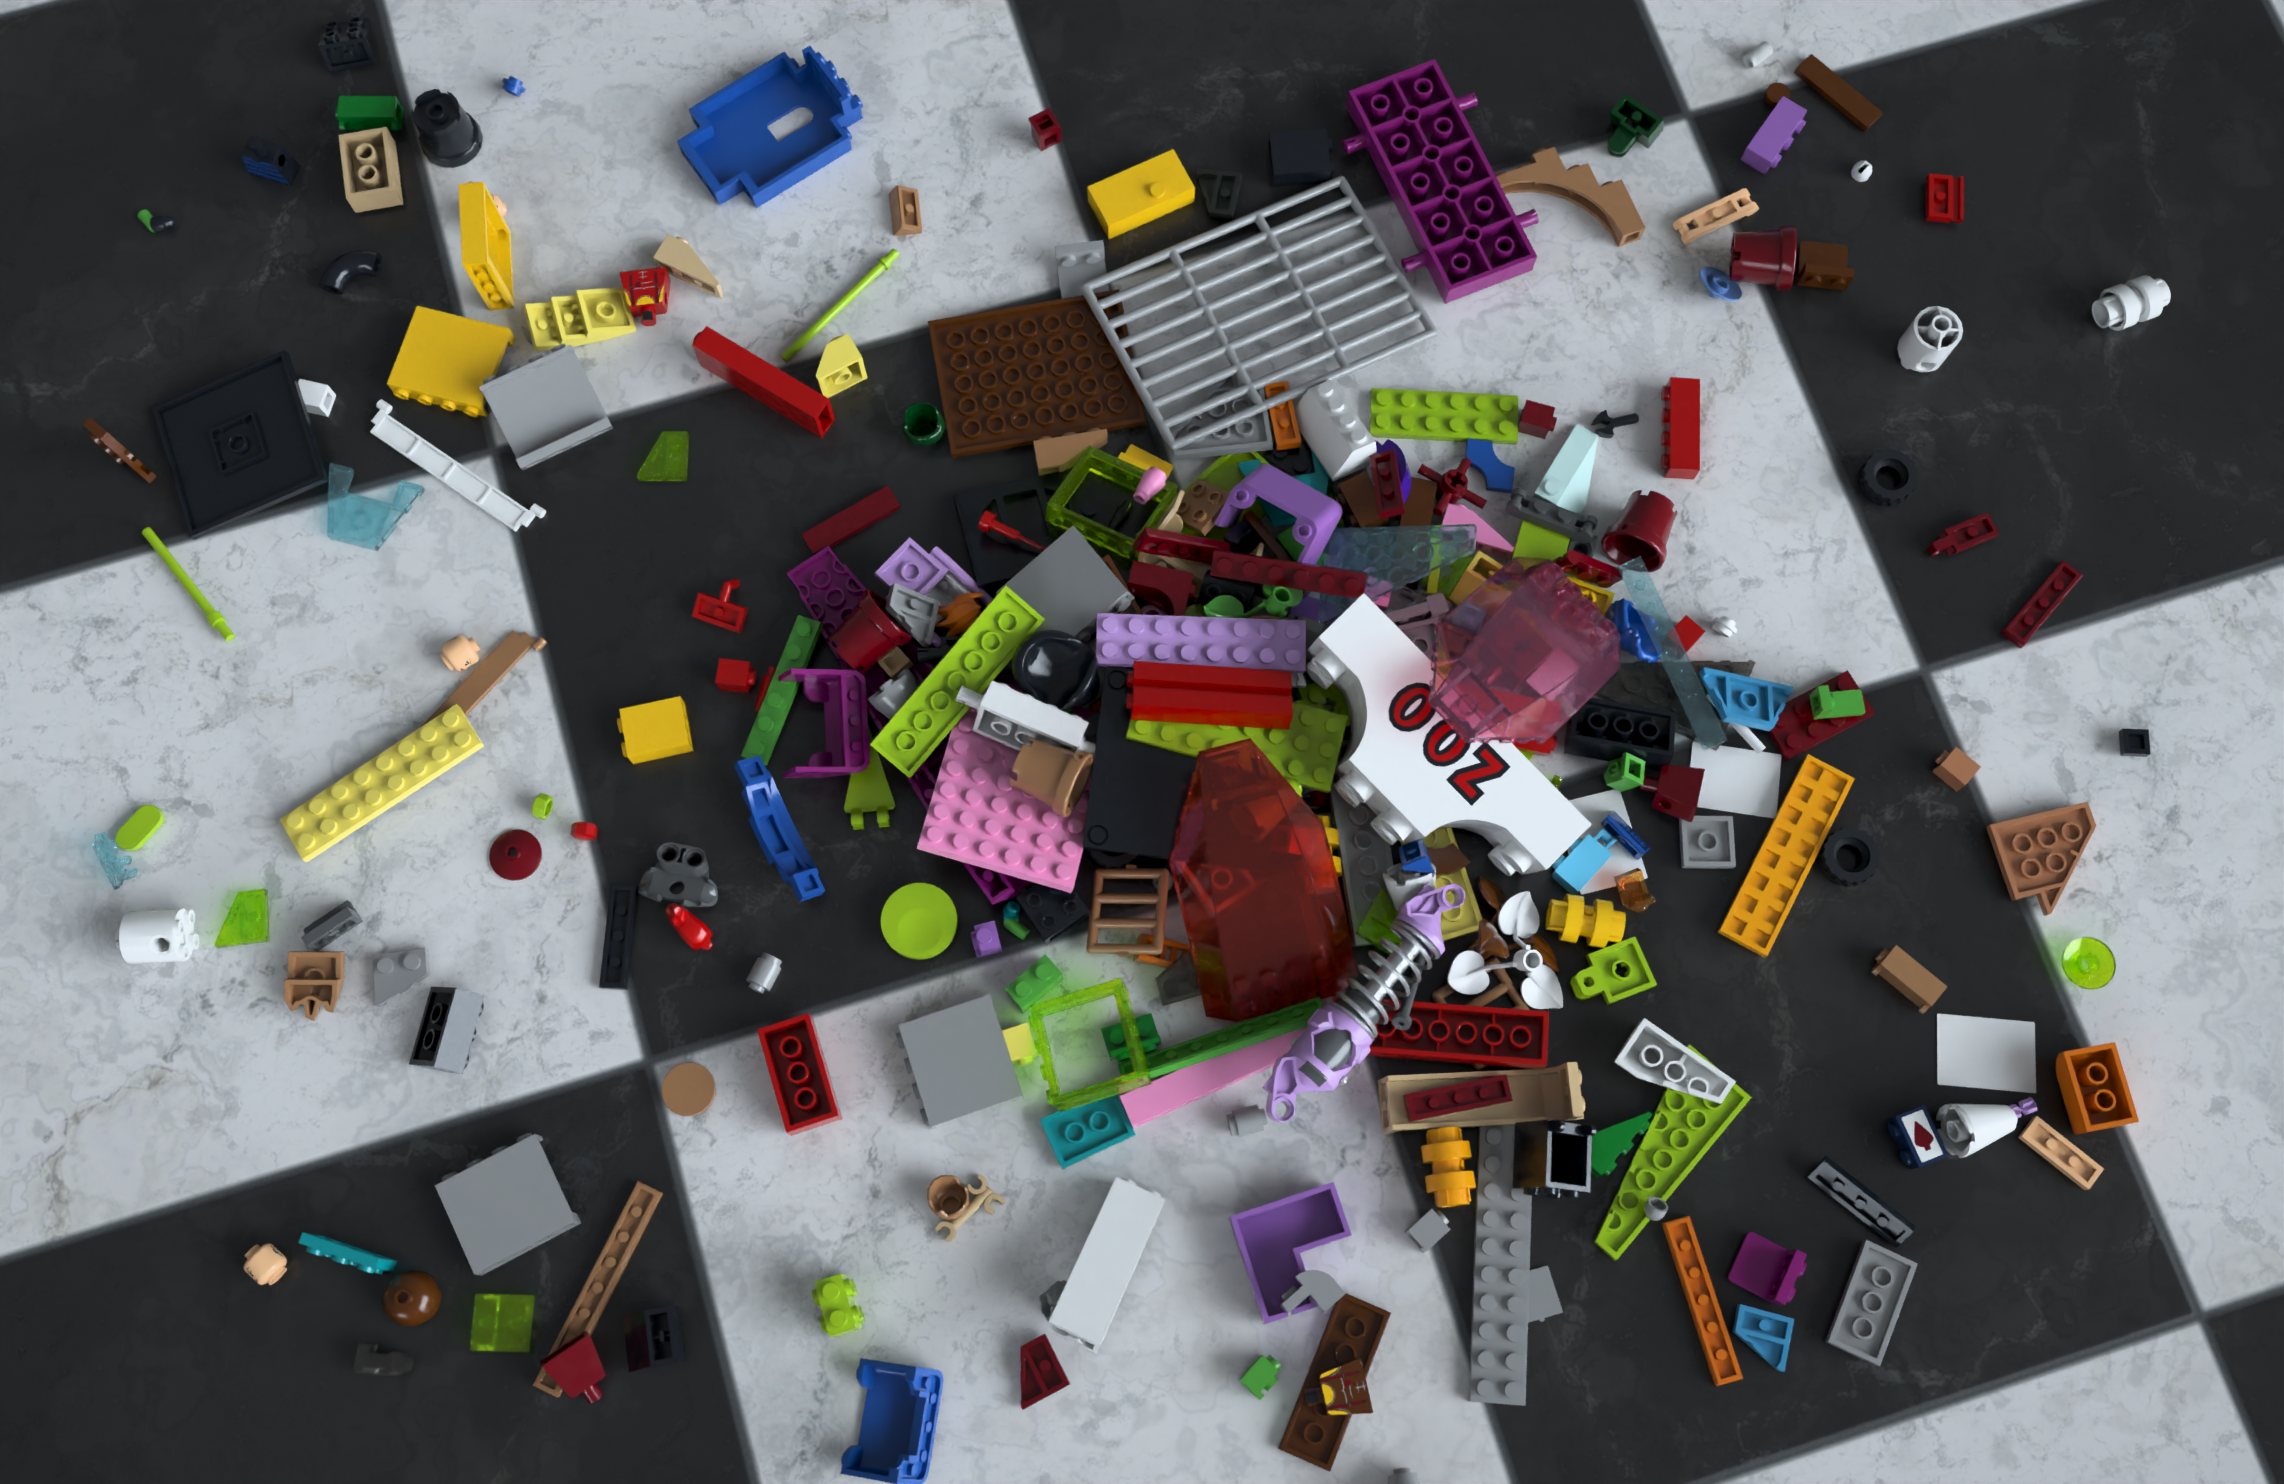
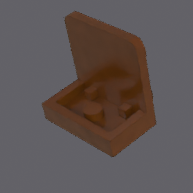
(1823, 266)

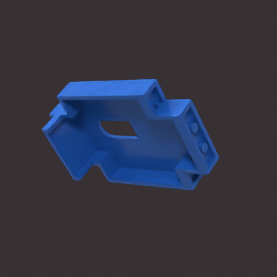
(737, 150)

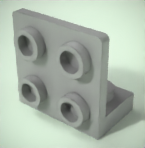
(1079, 264)

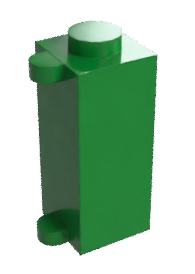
(369, 112)

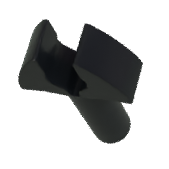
(1612, 423)

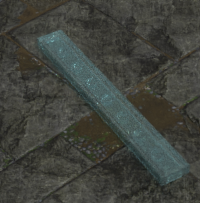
(1672, 653)

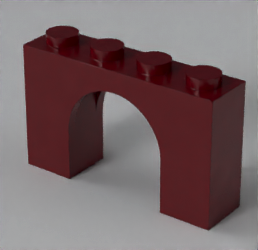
(1162, 585)

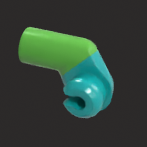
(1012, 922)

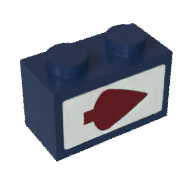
(1916, 1137)

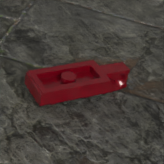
(1964, 535)

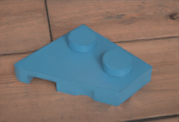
(1764, 1333)

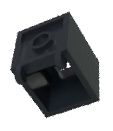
(1552, 1158)

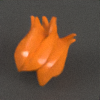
(960, 613)

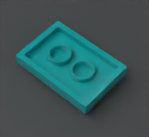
(1087, 1130)
(346, 1253)

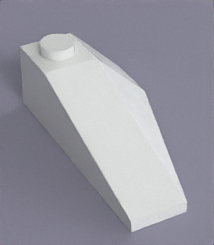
(1664, 1061)

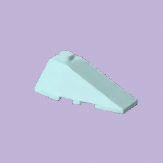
(1570, 473)

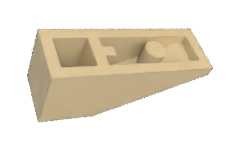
(686, 265)

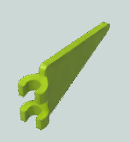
(869, 792)

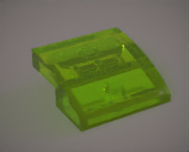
(502, 1322)

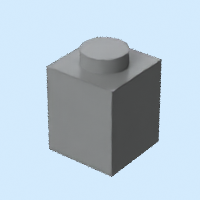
(1428, 1229)

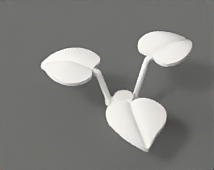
(1540, 988)

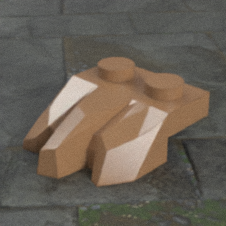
(314, 980)

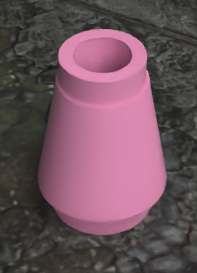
(1149, 485)

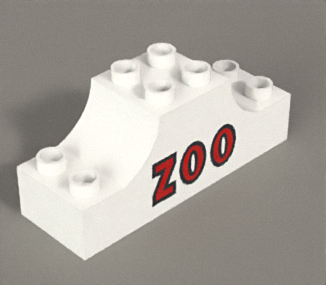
(1417, 767)

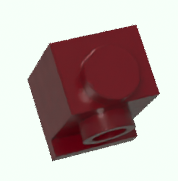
(1045, 129)

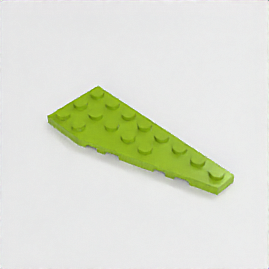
(1302, 752)

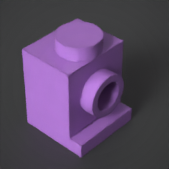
(986, 939)

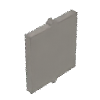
(1542, 1295)

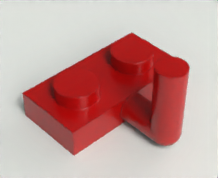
(720, 610)

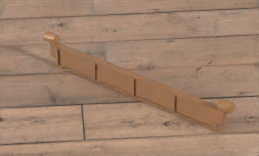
(490, 672)

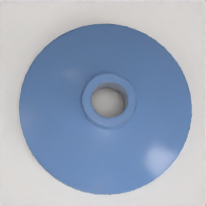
(1719, 285)

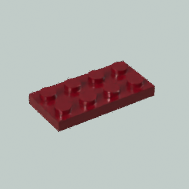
(1797, 729)

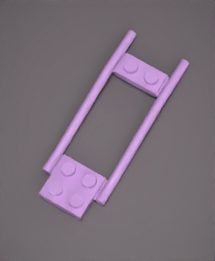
(922, 571)

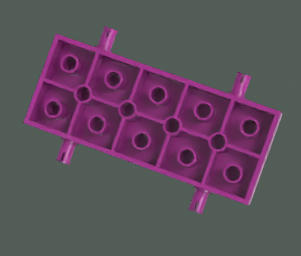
(1440, 181)

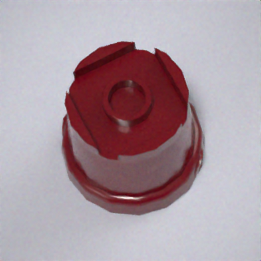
(1764, 257)
(1641, 530)
(868, 633)

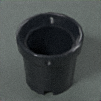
(445, 130)

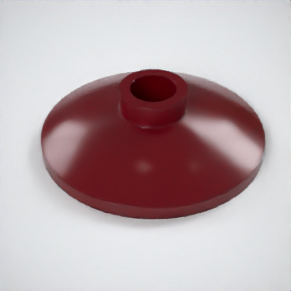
(523, 863)

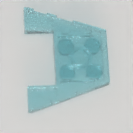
(363, 519)

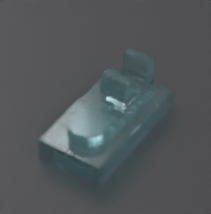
(113, 866)

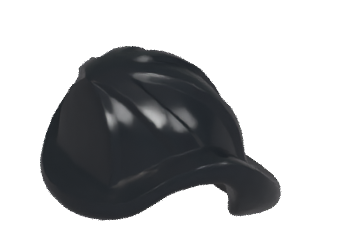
(1056, 669)

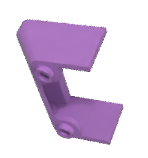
(1315, 511)

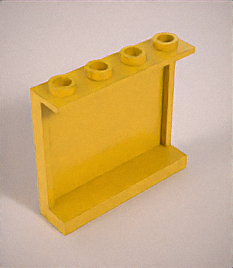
(448, 360)

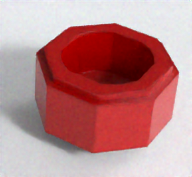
(584, 831)

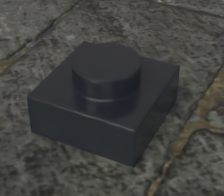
(2134, 742)

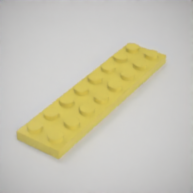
(381, 783)

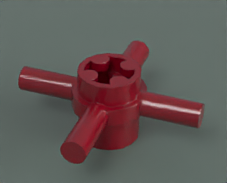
(1452, 486)

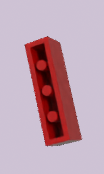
(1681, 428)

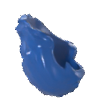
(1632, 631)

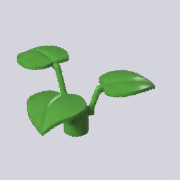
(1278, 600)

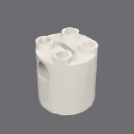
(1929, 339)
(157, 936)

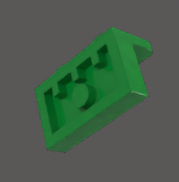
(1116, 1042)

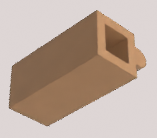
(1908, 977)

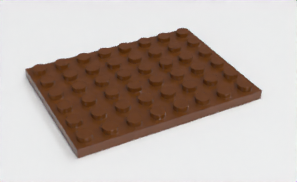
(1031, 375)

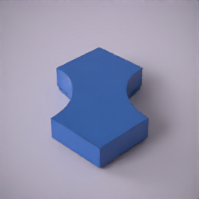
(1496, 474)

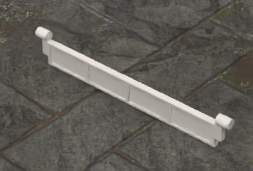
(450, 471)

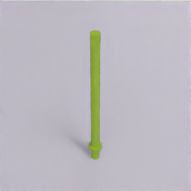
(884, 263)

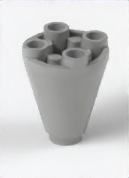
(894, 693)

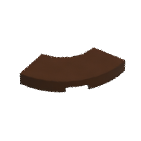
(1446, 859)

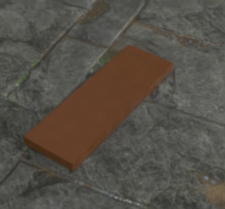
(1350, 1334)

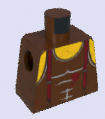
(1342, 1390)

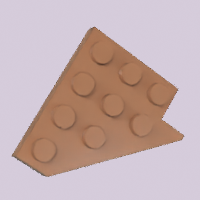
(2041, 851)

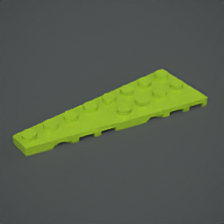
(1670, 1148)

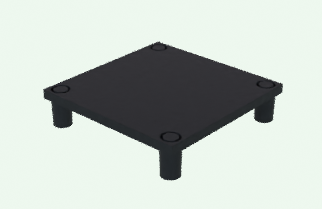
(1133, 785)

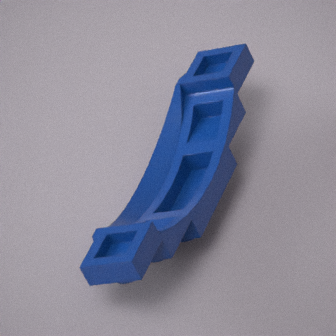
(776, 829)

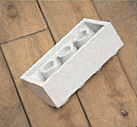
(1334, 431)

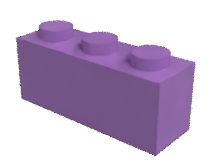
(1774, 135)

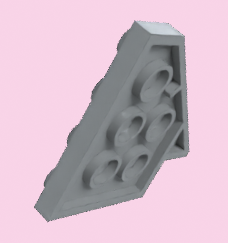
(1243, 437)

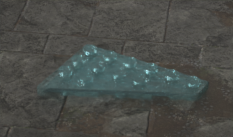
(1391, 557)

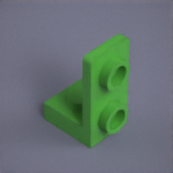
(1836, 703)

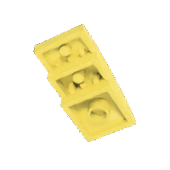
(579, 319)

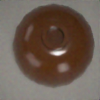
(411, 1298)

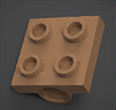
(1202, 506)

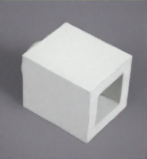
(317, 397)

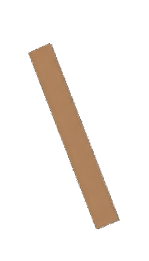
(605, 1273)

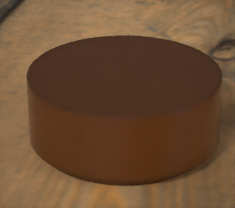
(1775, 93)

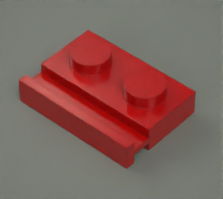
(1944, 198)

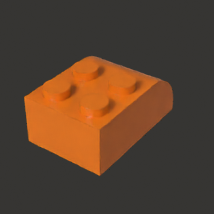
(2095, 1088)

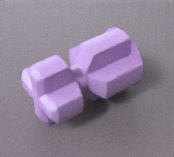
(2025, 1106)

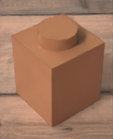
(1955, 768)

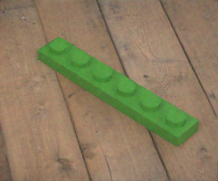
(781, 694)

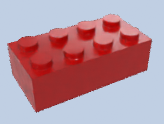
(799, 1074)

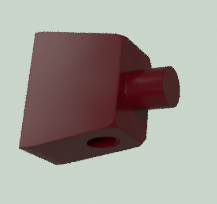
(1675, 790)
(576, 1368)

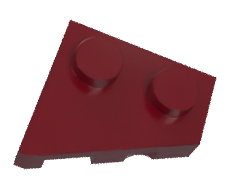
(1040, 1371)

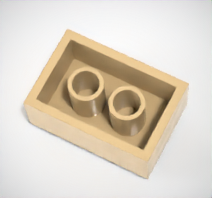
(370, 169)

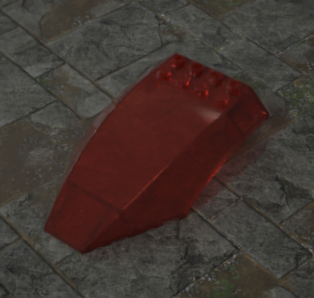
(1257, 889)

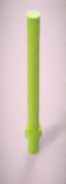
(214, 617)

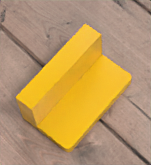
(1145, 460)

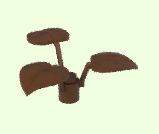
(1492, 943)

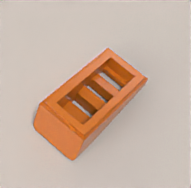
(1160, 961)

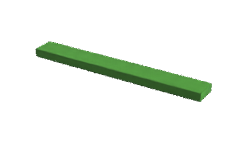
(1228, 1039)

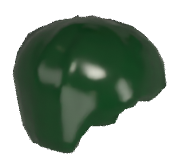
(923, 424)

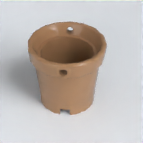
(1052, 774)

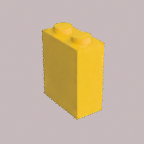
(655, 730)

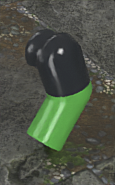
(157, 223)

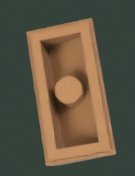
(905, 211)

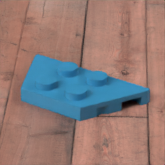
(1745, 699)

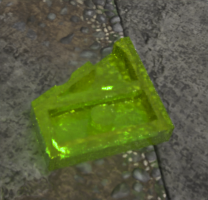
(667, 458)
(246, 920)

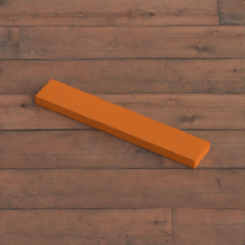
(1702, 1301)

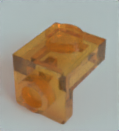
(1634, 890)

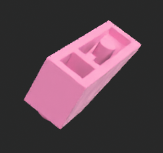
(1487, 539)

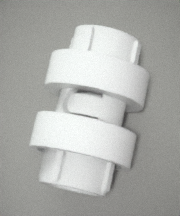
(2133, 302)

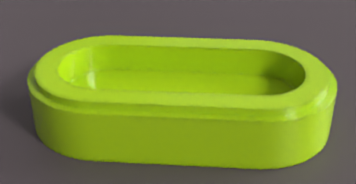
(139, 828)

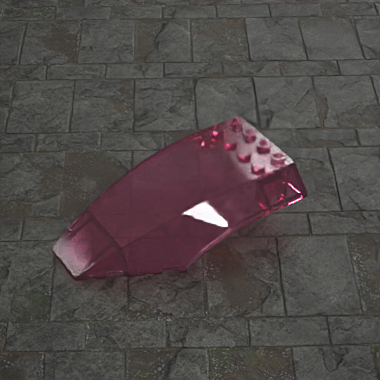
(1520, 655)

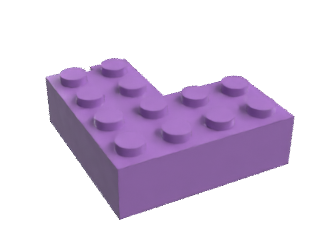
(1277, 1234)

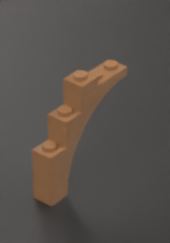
(1607, 202)

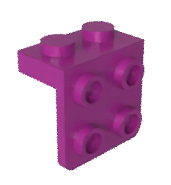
(1767, 1269)

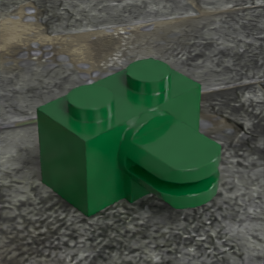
(1633, 124)

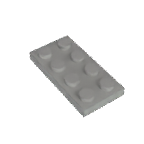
(1871, 1302)

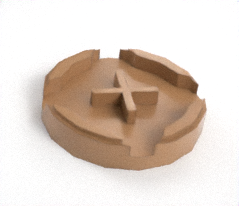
(688, 1089)

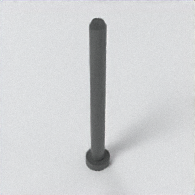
(1402, 1019)

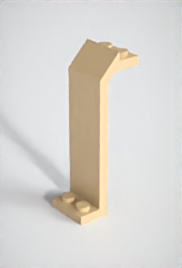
(1535, 1096)

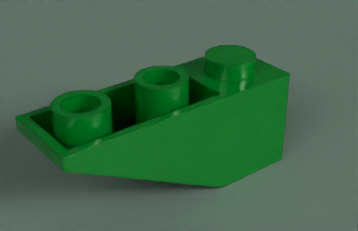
(1614, 1140)

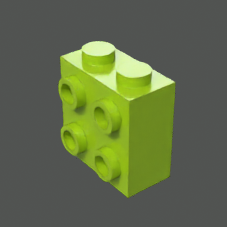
(838, 1305)

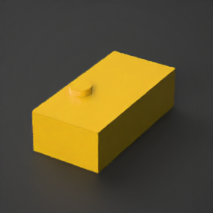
(1141, 194)

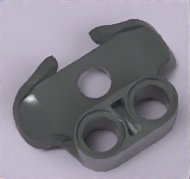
(698, 888)

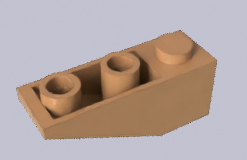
(1064, 452)

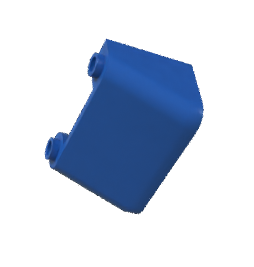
(896, 1423)

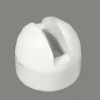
(1861, 177)

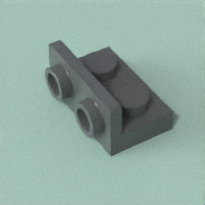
(331, 926)

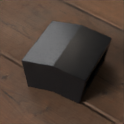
(1242, 538)

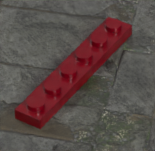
(1288, 573)

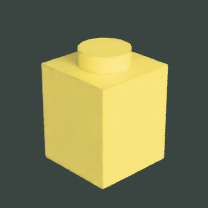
(1020, 1044)

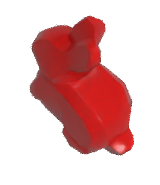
(689, 927)

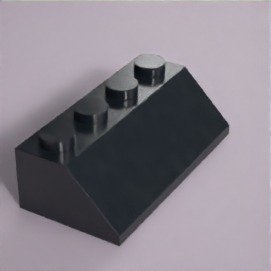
(1611, 728)

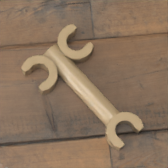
(984, 1195)

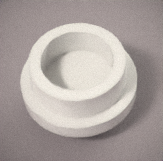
(1724, 626)

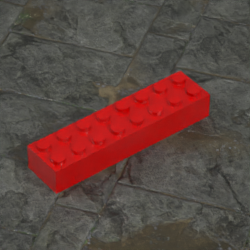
(1466, 1035)

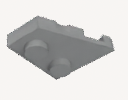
(914, 612)
(398, 972)

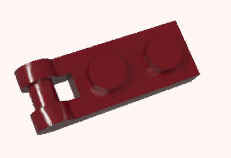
(1588, 569)

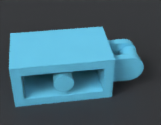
(1583, 861)

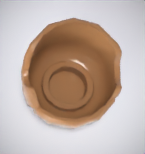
(947, 1197)

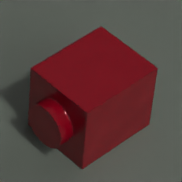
(1537, 419)

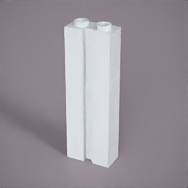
(1106, 1264)

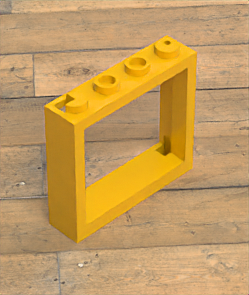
(485, 246)

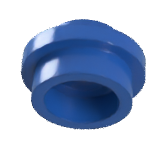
(513, 86)

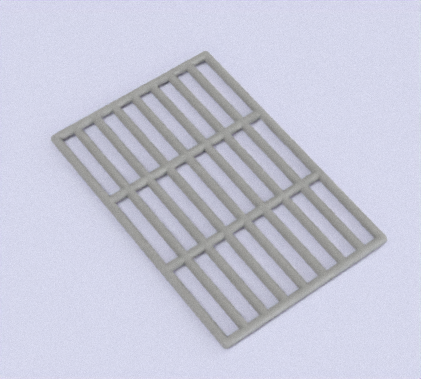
(1216, 328)

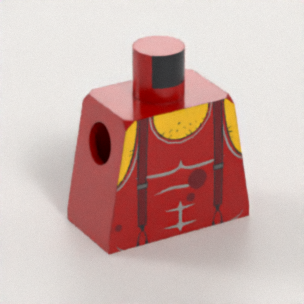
(647, 293)

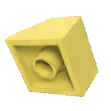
(840, 366)

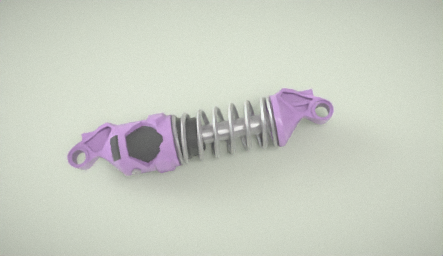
(1345, 1029)

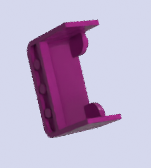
(844, 717)

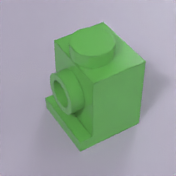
(1618, 773)
(1261, 1375)

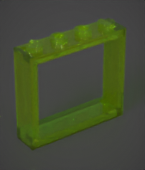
(1113, 470)
(1105, 1089)

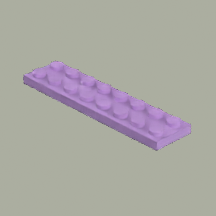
(1201, 641)

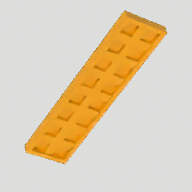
(1786, 855)

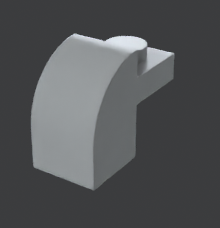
(1315, 1284)

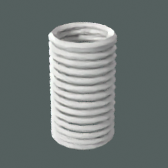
(1758, 54)

